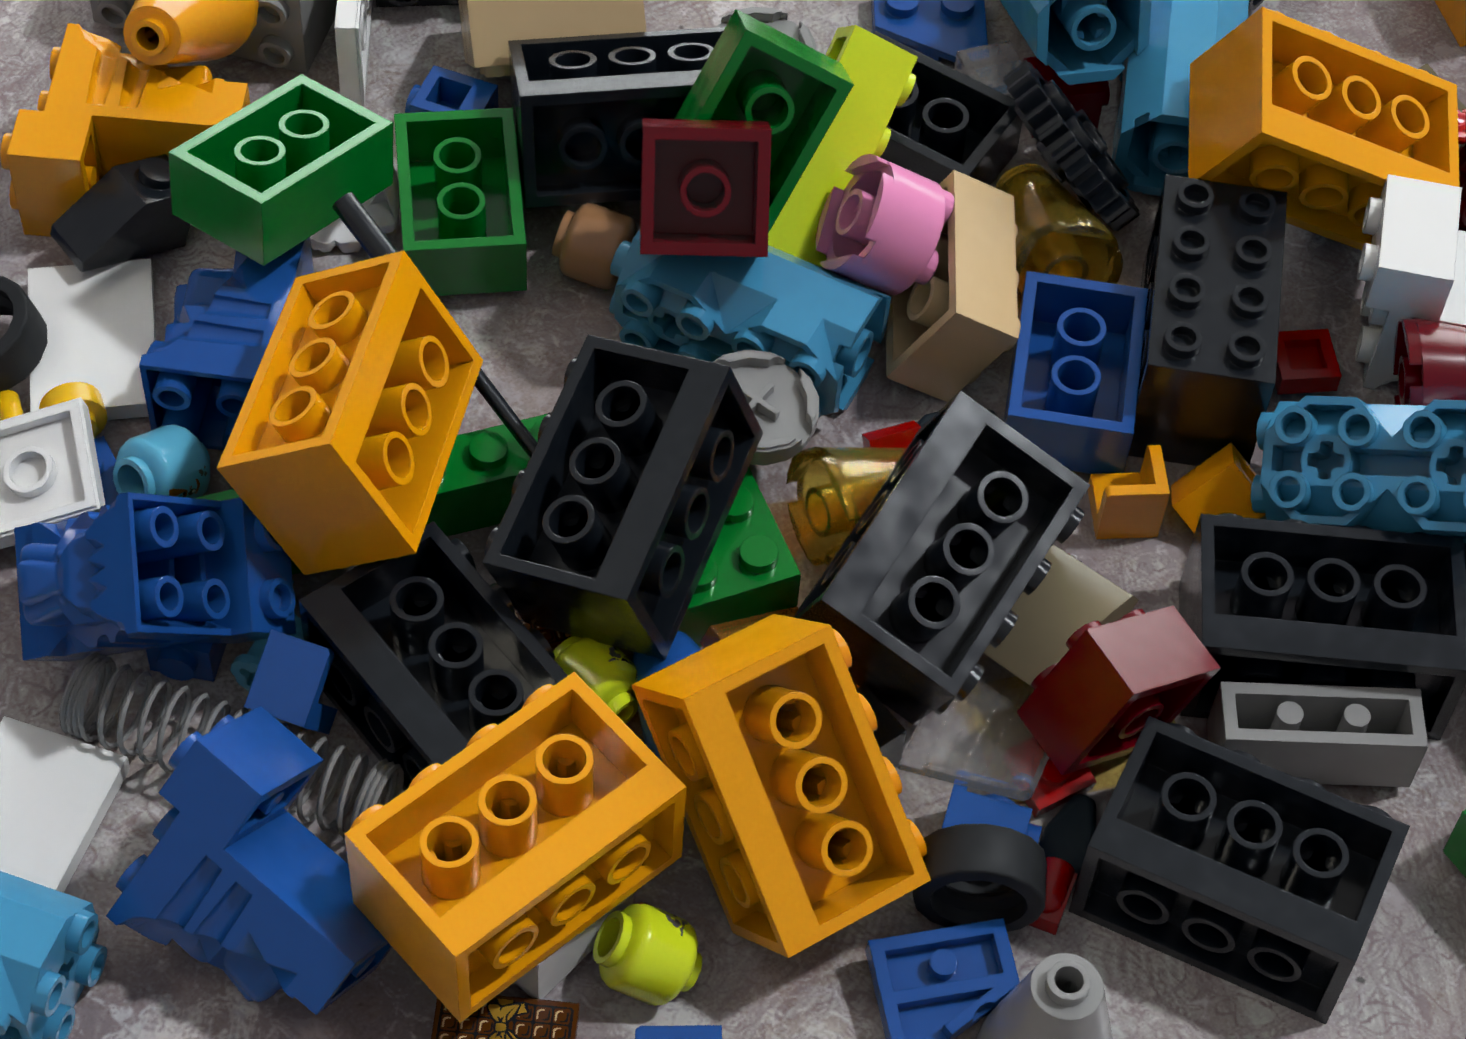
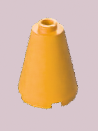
(188, 29)

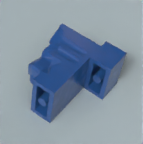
(217, 343)
(150, 578)
(244, 876)

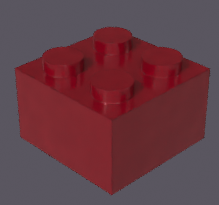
(705, 187)
(1110, 684)

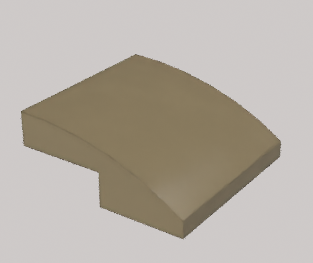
(1054, 611)

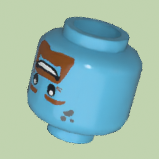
(163, 463)

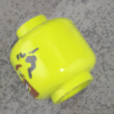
(603, 670)
(647, 953)

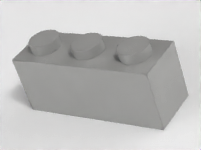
(1324, 730)

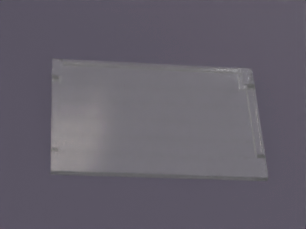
(981, 739)

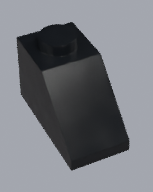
(122, 217)

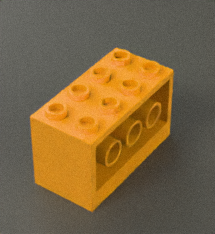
(1317, 121)
(352, 415)
(784, 782)
(515, 844)

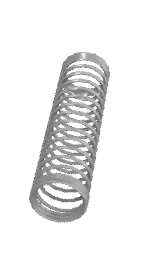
(379, 787)

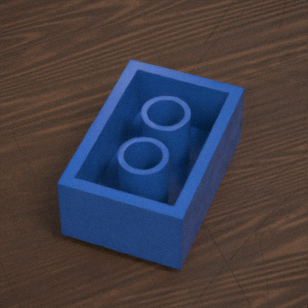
(1077, 370)

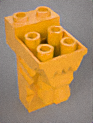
(100, 115)

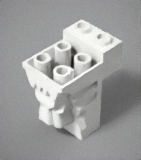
(1409, 267)

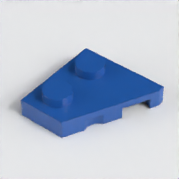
(932, 26)
(941, 978)

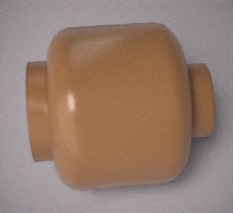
(589, 242)

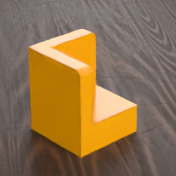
(1215, 488)
(1130, 502)

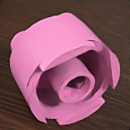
(883, 226)

